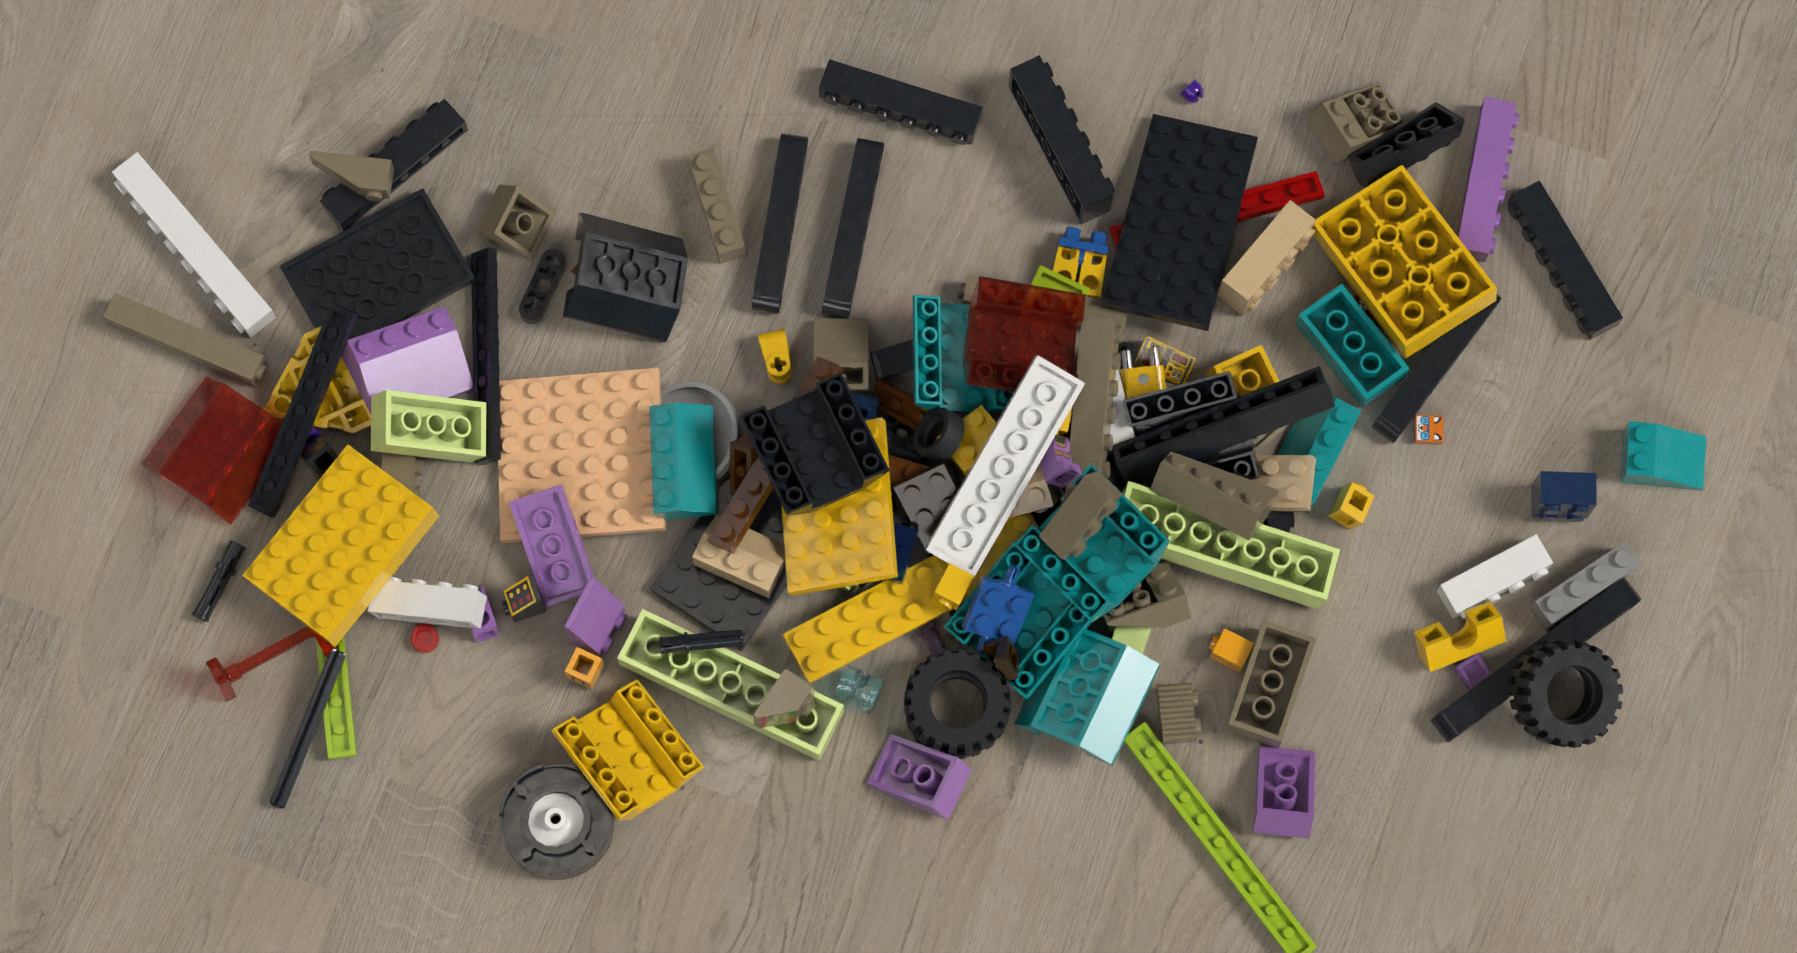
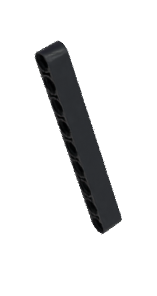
(1495, 688)

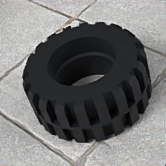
(962, 666)
(1599, 696)

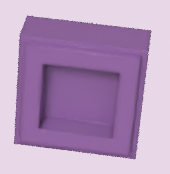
(1472, 671)

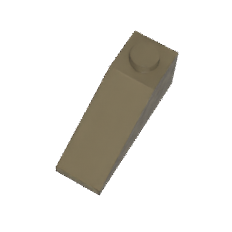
(362, 174)

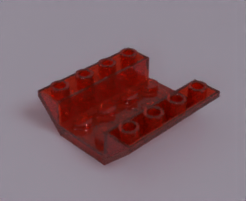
(1012, 325)
(216, 448)

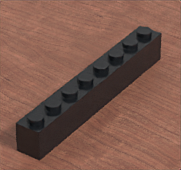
(1225, 424)

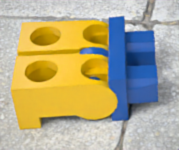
(1082, 258)

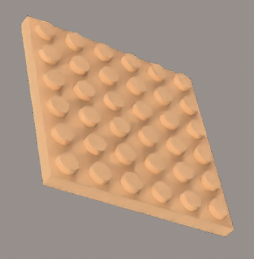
(589, 437)

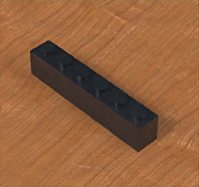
(900, 102)
(409, 154)
(1564, 260)

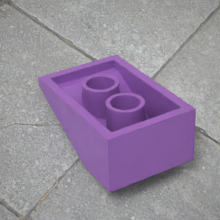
(595, 619)
(919, 776)
(1284, 792)

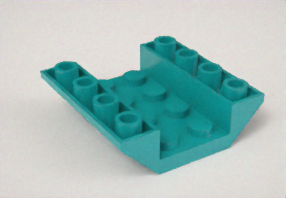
(938, 360)
(1109, 566)
(1048, 628)
(1091, 696)

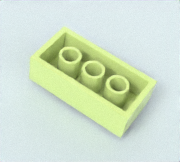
(428, 426)

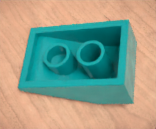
(1662, 456)

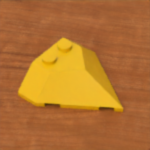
(342, 404)

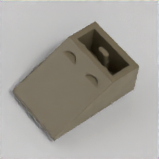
(1353, 121)
(847, 345)
(1153, 603)

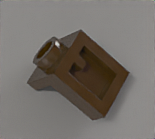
(1004, 656)

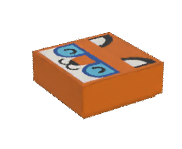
(1428, 429)

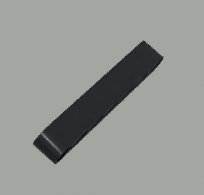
(779, 223)
(853, 228)
(1428, 375)

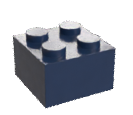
(1564, 495)

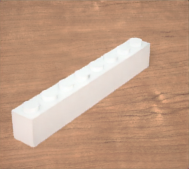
(193, 244)

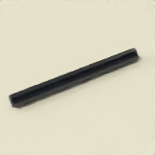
(307, 728)

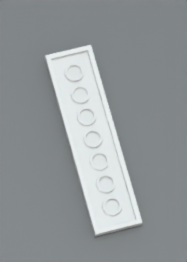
(1004, 465)

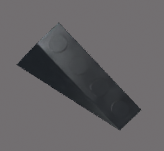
(1406, 143)

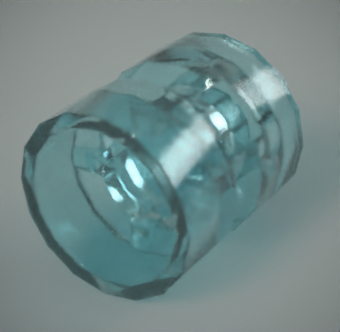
(859, 688)

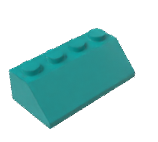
(1322, 437)
(683, 460)

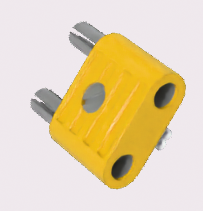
(1142, 379)

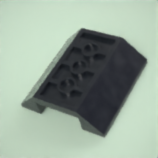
(627, 278)
(1186, 399)
(815, 447)

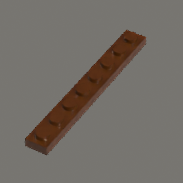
(756, 484)

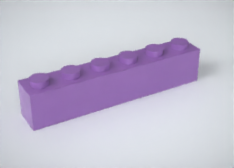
(1485, 176)

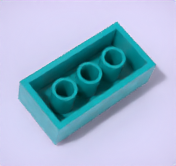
(1352, 346)

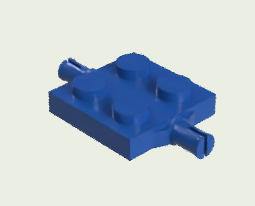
(998, 608)

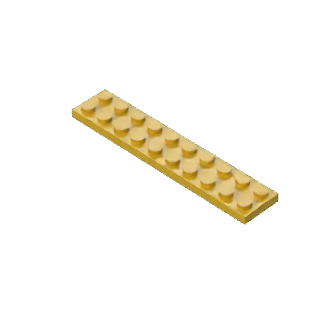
(884, 611)

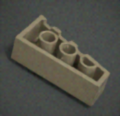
(1215, 494)

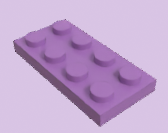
(552, 544)

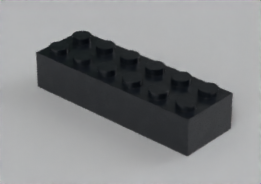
(1061, 139)

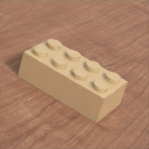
(1266, 259)

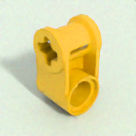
(775, 353)

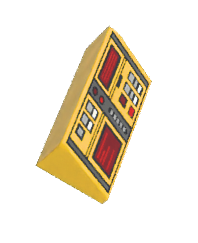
(1175, 363)

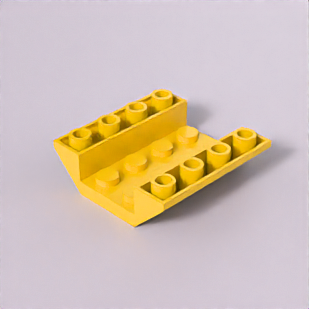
(629, 752)

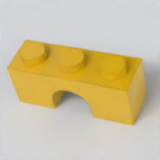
(1481, 631)

